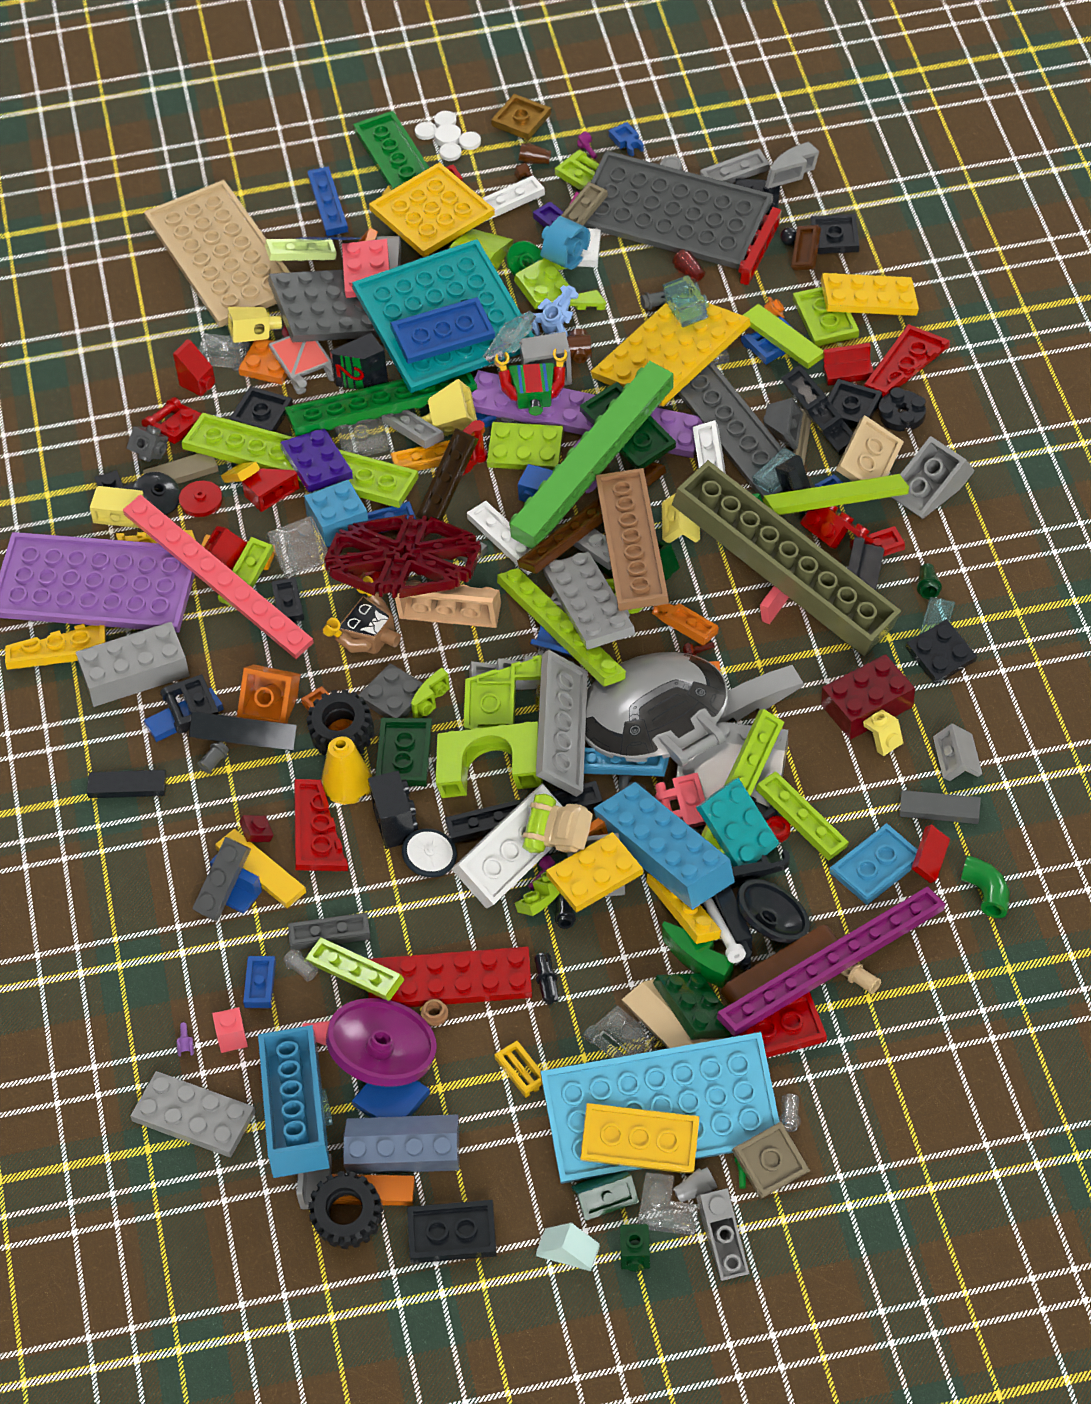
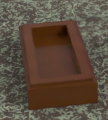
(806, 247)

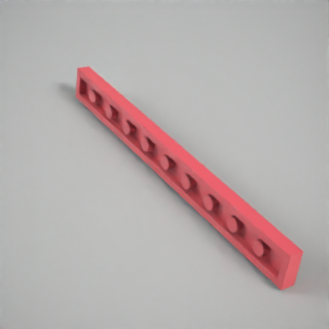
(218, 576)

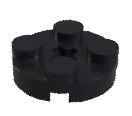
(906, 400)

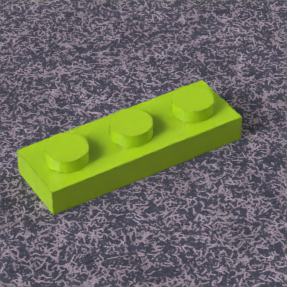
(251, 562)

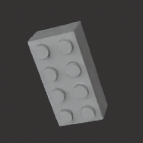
(132, 664)

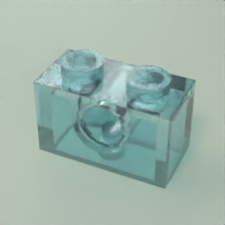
(686, 300)

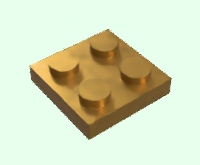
(521, 117)

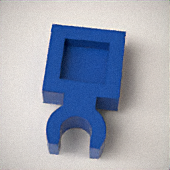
(626, 137)

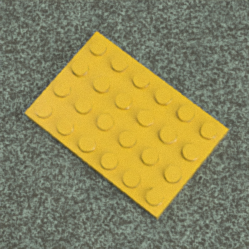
(676, 348)

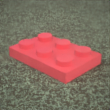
(363, 260)

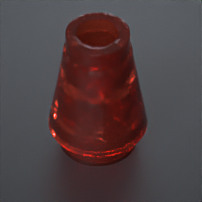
(688, 265)

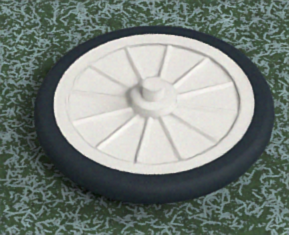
(429, 853)

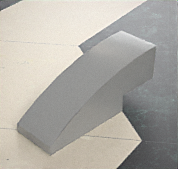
(792, 165)

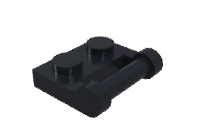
(196, 697)

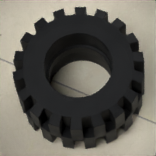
(337, 707)
(332, 1190)

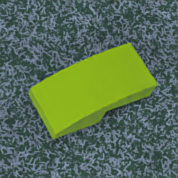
(424, 699)
(539, 899)

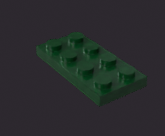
(646, 444)

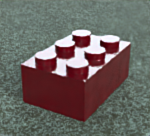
(866, 692)

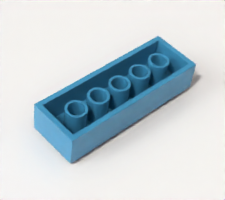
(666, 845)
(293, 1101)

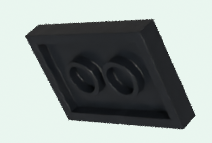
(451, 1231)

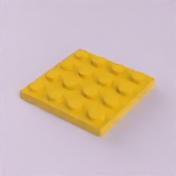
(431, 209)

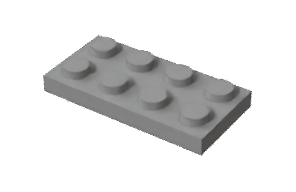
(193, 1114)

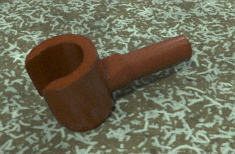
(522, 171)

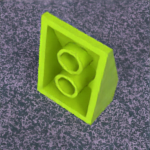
(494, 245)

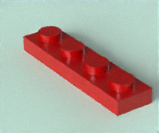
(761, 242)

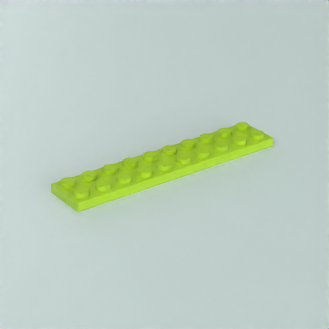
(245, 443)

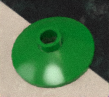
(522, 255)

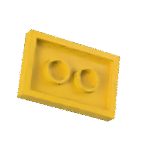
(594, 872)

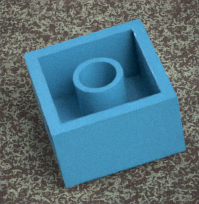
(335, 509)

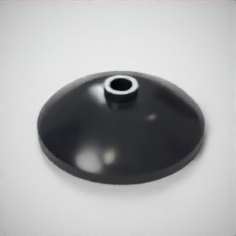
(772, 911)

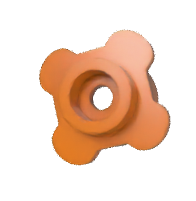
(775, 307)

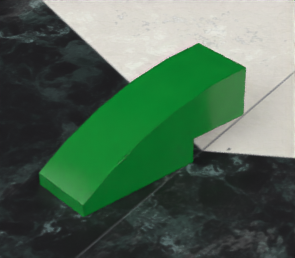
(698, 957)

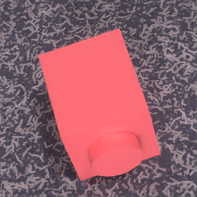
(230, 1030)

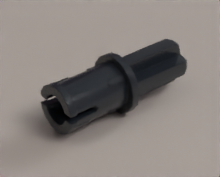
(546, 978)

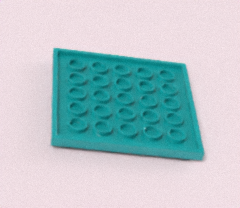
(429, 285)

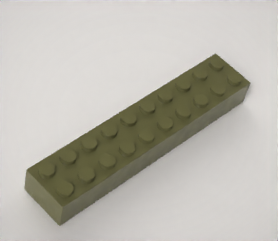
(786, 558)

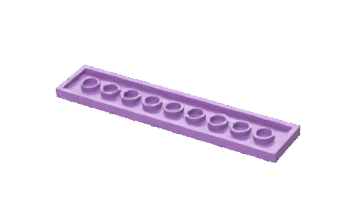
(566, 412)

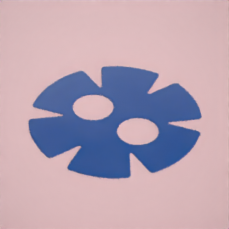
(329, 238)

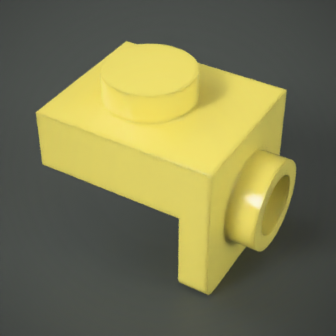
(885, 731)

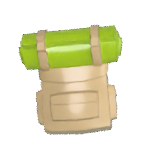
(556, 826)

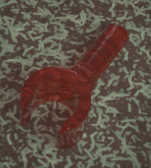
(690, 649)

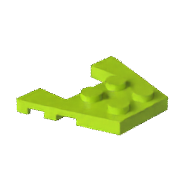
(544, 282)
(492, 694)

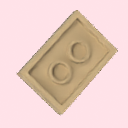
(869, 452)

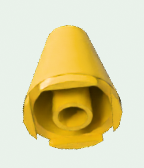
(345, 772)

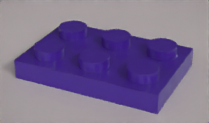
(316, 460)

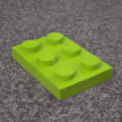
(822, 325)
(524, 444)

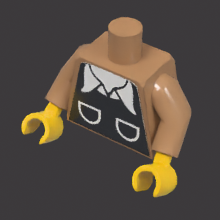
(366, 626)

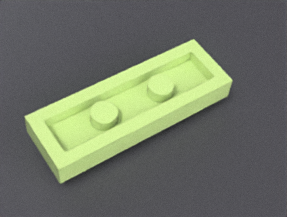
(300, 249)

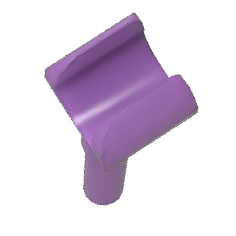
(184, 1043)

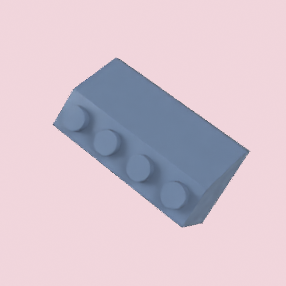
(401, 1144)

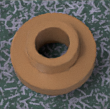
(434, 1006)

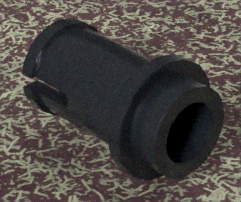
(565, 917)

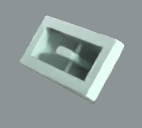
(568, 1246)

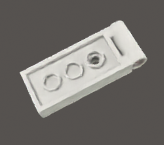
(499, 857)

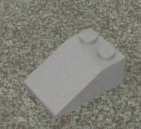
(933, 477)

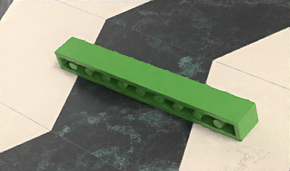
(591, 455)

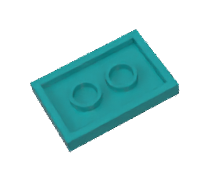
(737, 824)

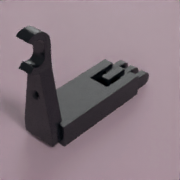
(728, 906)

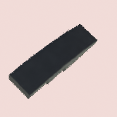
(818, 408)
(242, 730)

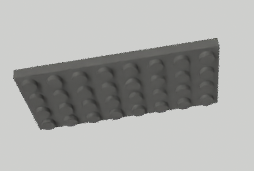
(677, 209)

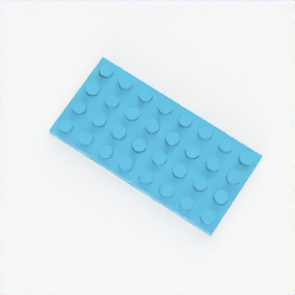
(715, 1079)

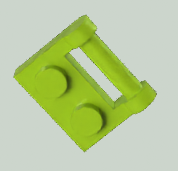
(574, 171)

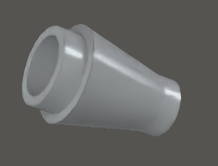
(696, 1184)

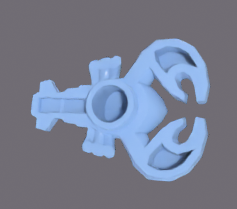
(555, 313)

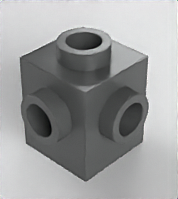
(147, 442)

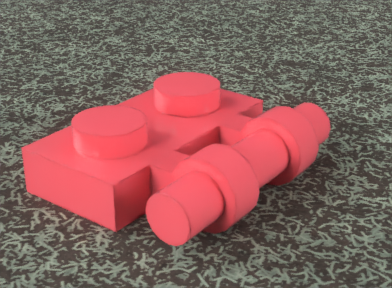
(688, 794)

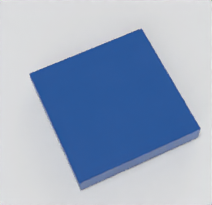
(390, 1101)

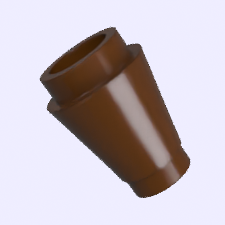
(534, 154)

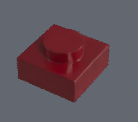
(256, 828)

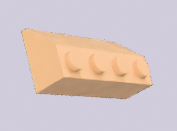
(455, 606)

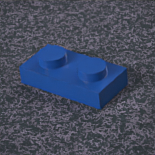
(259, 982)

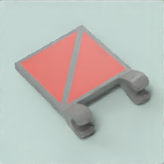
(301, 359)

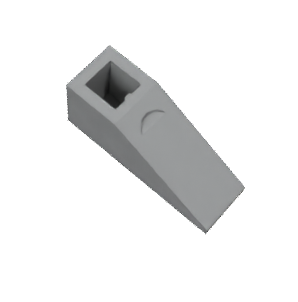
(722, 1233)

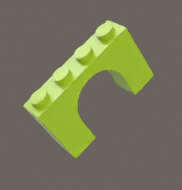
(460, 748)

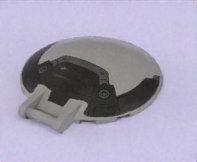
(660, 708)

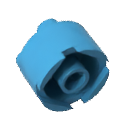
(565, 242)

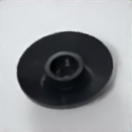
(164, 501)

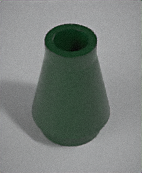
(928, 582)

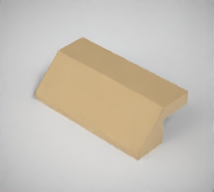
(656, 1015)

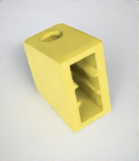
(251, 323)
(451, 408)

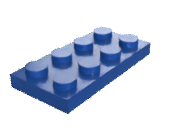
(442, 330)

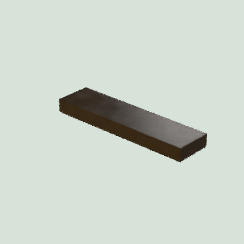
(448, 475)

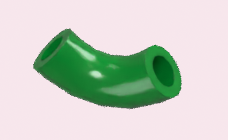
(991, 883)

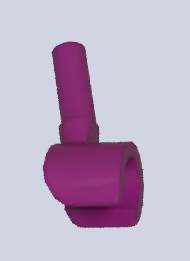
(583, 142)
(545, 863)

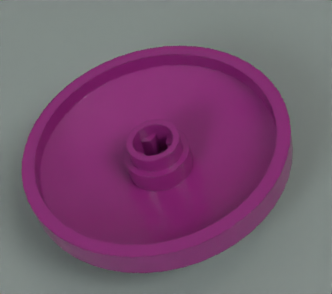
(381, 1042)

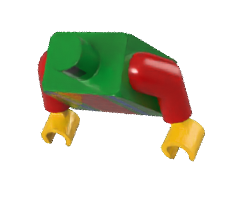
(532, 384)

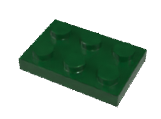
(405, 748)
(693, 1004)

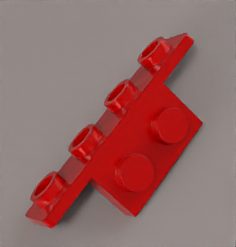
(832, 526)

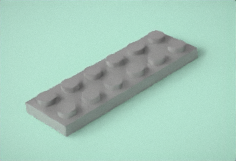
(588, 600)
(562, 723)

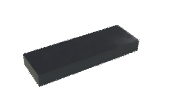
(126, 784)

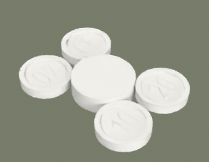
(448, 135)

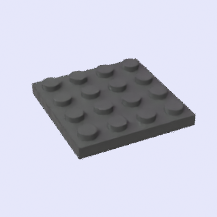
(317, 308)

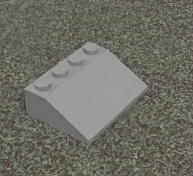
(717, 761)

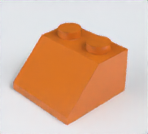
(267, 693)

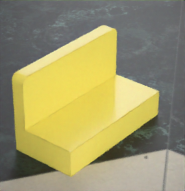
(109, 504)
(677, 524)

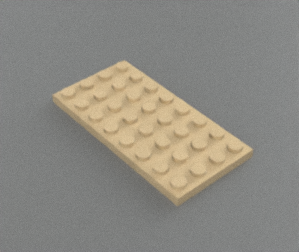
(217, 249)

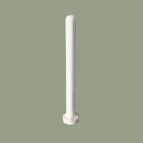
(734, 952)

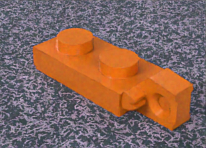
(686, 622)

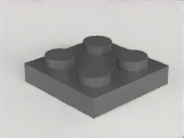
(391, 692)

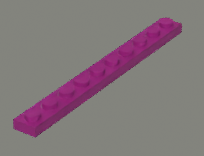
(830, 961)

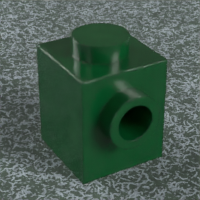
(635, 1247)

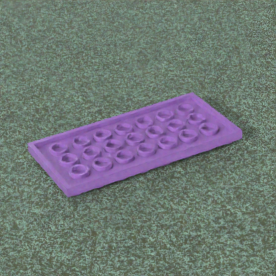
(92, 582)

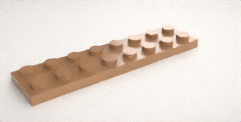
(631, 540)

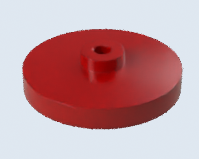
(200, 498)

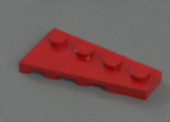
(906, 358)

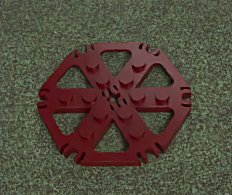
(401, 556)

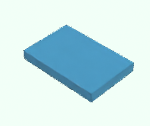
(875, 864)

